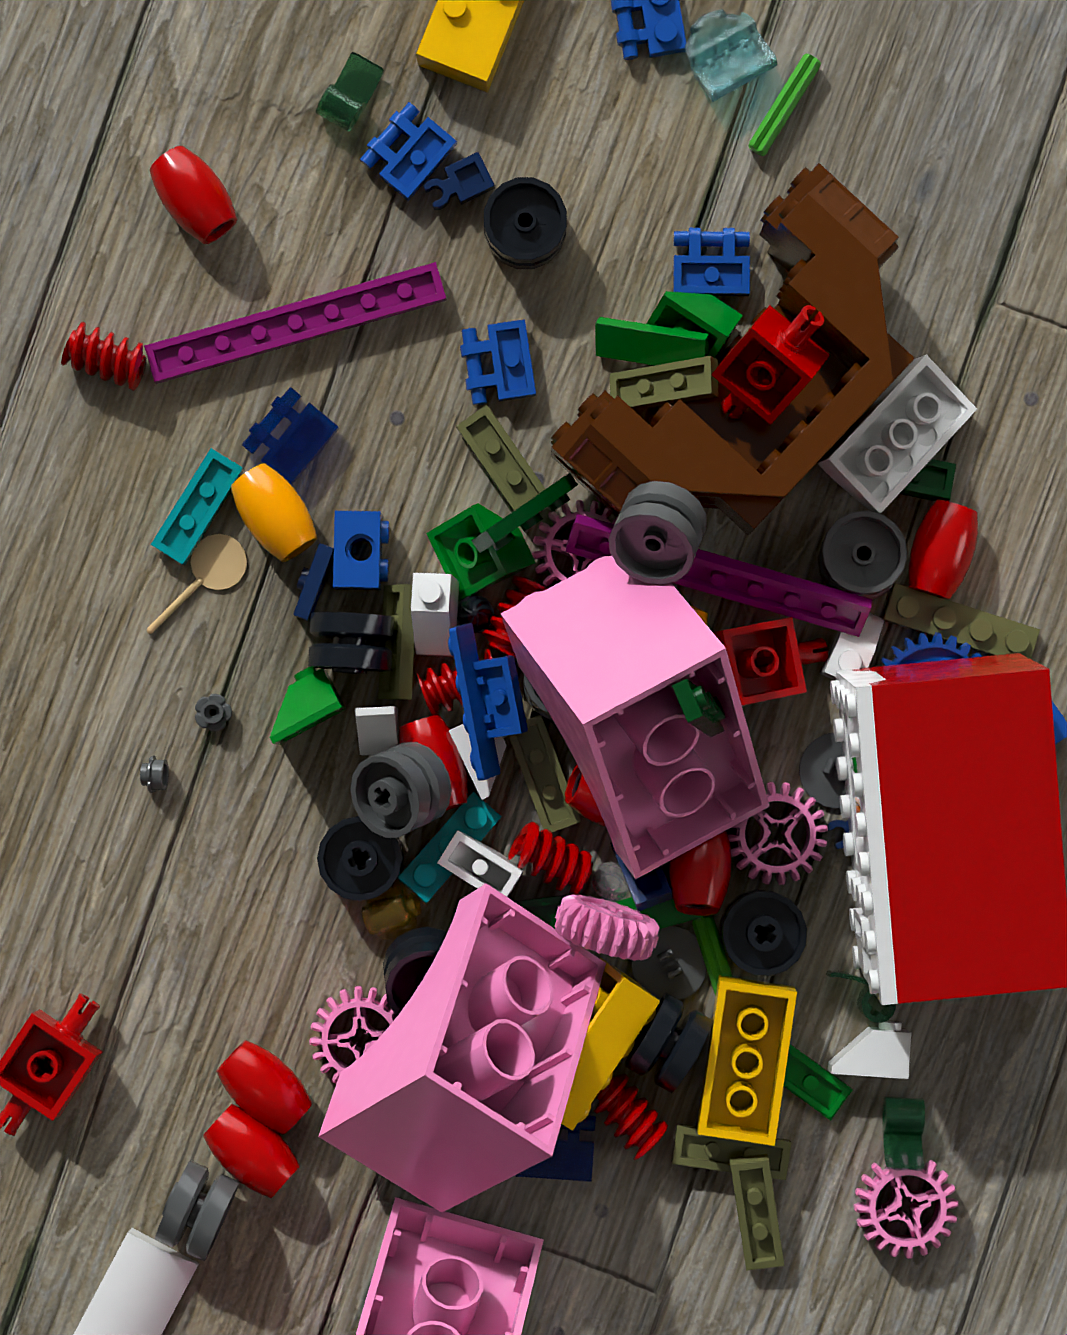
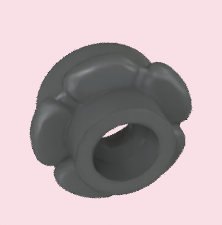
(223, 712)
(154, 774)

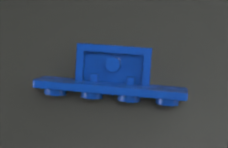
(489, 699)

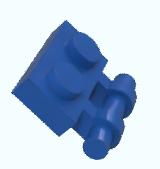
(661, 31)
(418, 156)
(711, 274)
(510, 359)

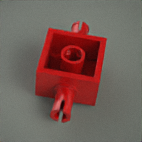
(771, 363)
(777, 658)
(70, 1056)

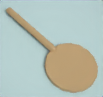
(217, 564)

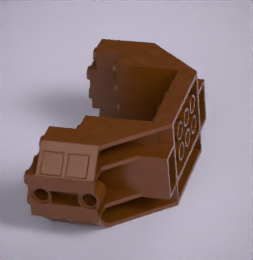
(745, 463)

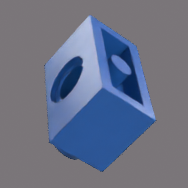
(349, 529)

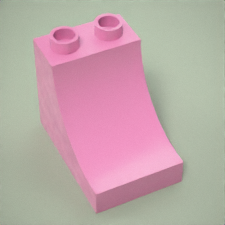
(605, 669)
(475, 1060)
(448, 1276)

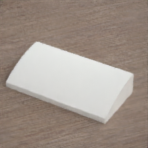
(897, 435)
(138, 1289)

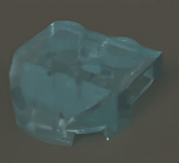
(727, 52)

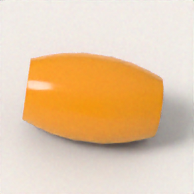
(273, 512)

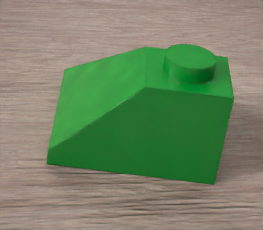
(698, 314)
(462, 559)
(306, 704)

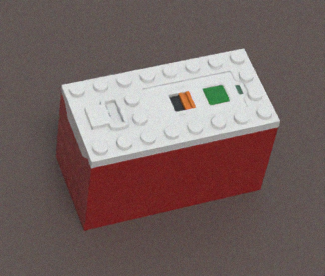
(952, 827)

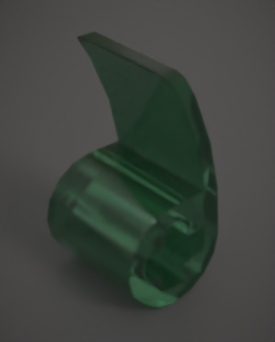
(351, 93)
(863, 998)
(902, 1133)

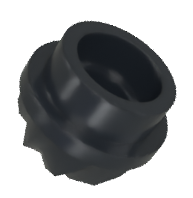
(477, 611)

